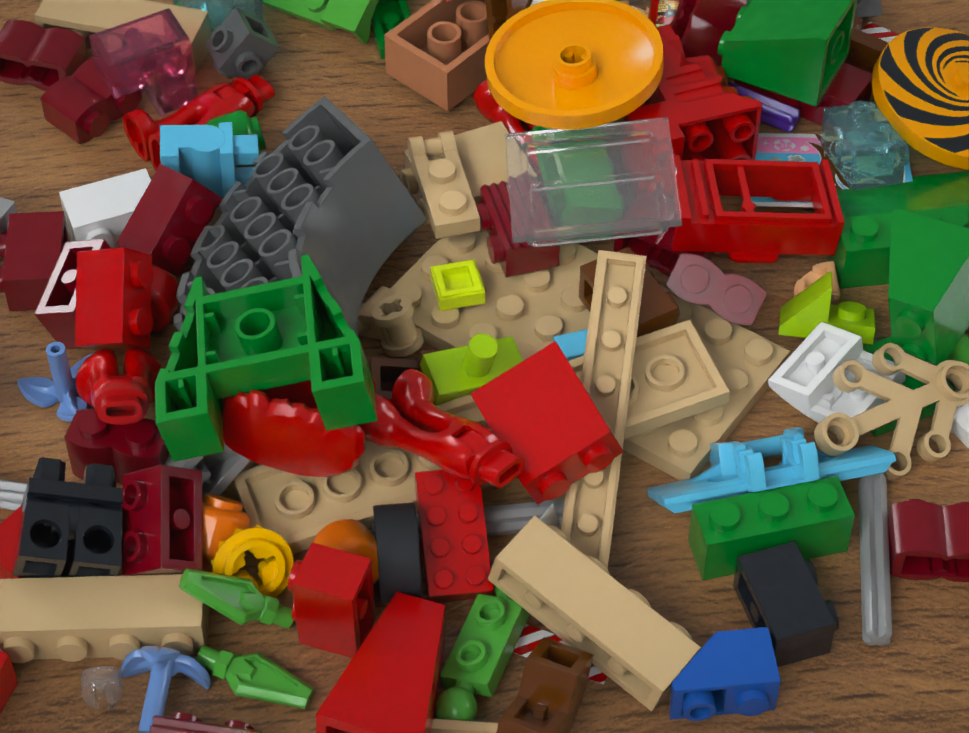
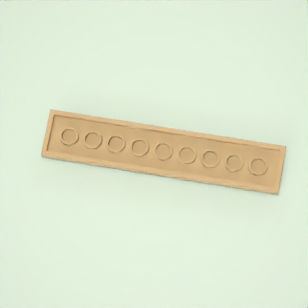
(668, 383)

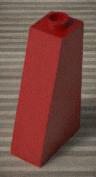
(392, 675)

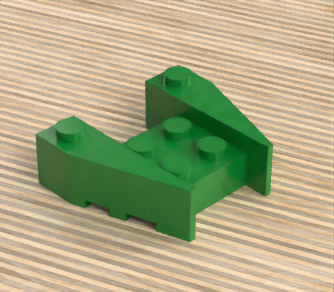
(259, 342)

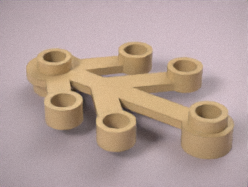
(901, 405)

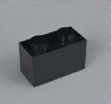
(784, 595)

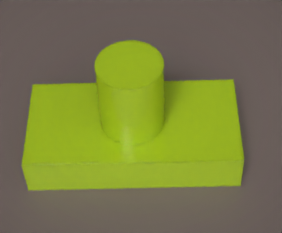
(469, 367)

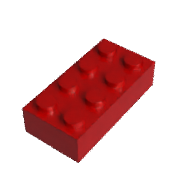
(452, 537)

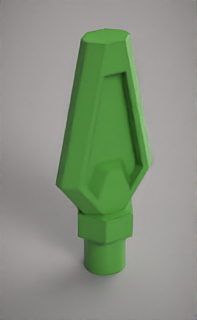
(235, 598)
(257, 677)

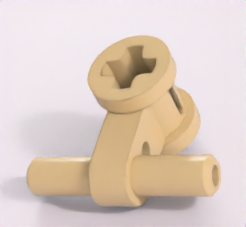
(391, 323)

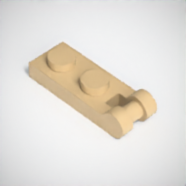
(444, 185)

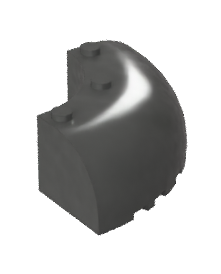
(314, 196)

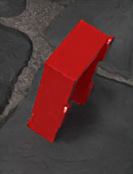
(751, 234)

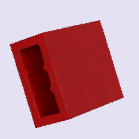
(548, 423)

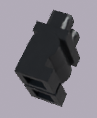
(73, 514)

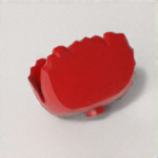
(287, 432)

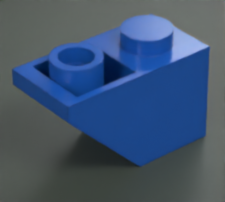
(728, 676)

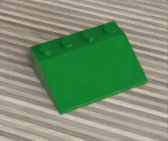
(865, 237)

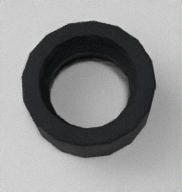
(397, 550)

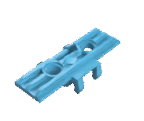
(740, 469)

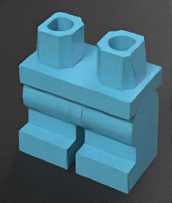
(209, 154)

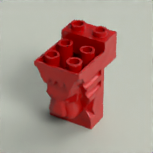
(701, 108)

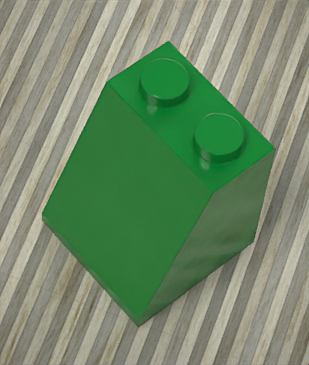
(789, 45)
(928, 285)

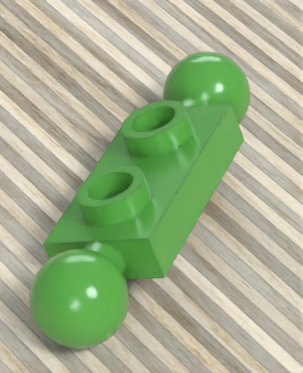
(479, 655)

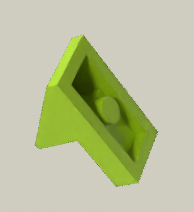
(813, 306)

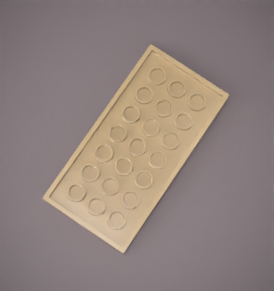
(548, 304)

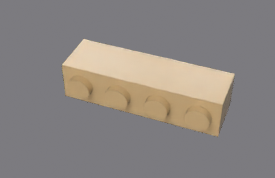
(94, 16)
(593, 611)
(98, 617)

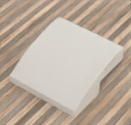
(807, 375)

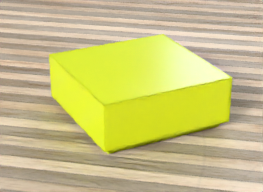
(457, 285)

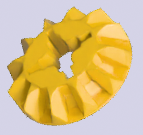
(261, 542)

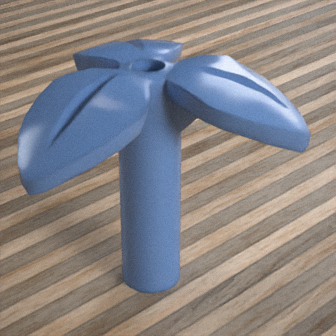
(62, 389)
(163, 665)

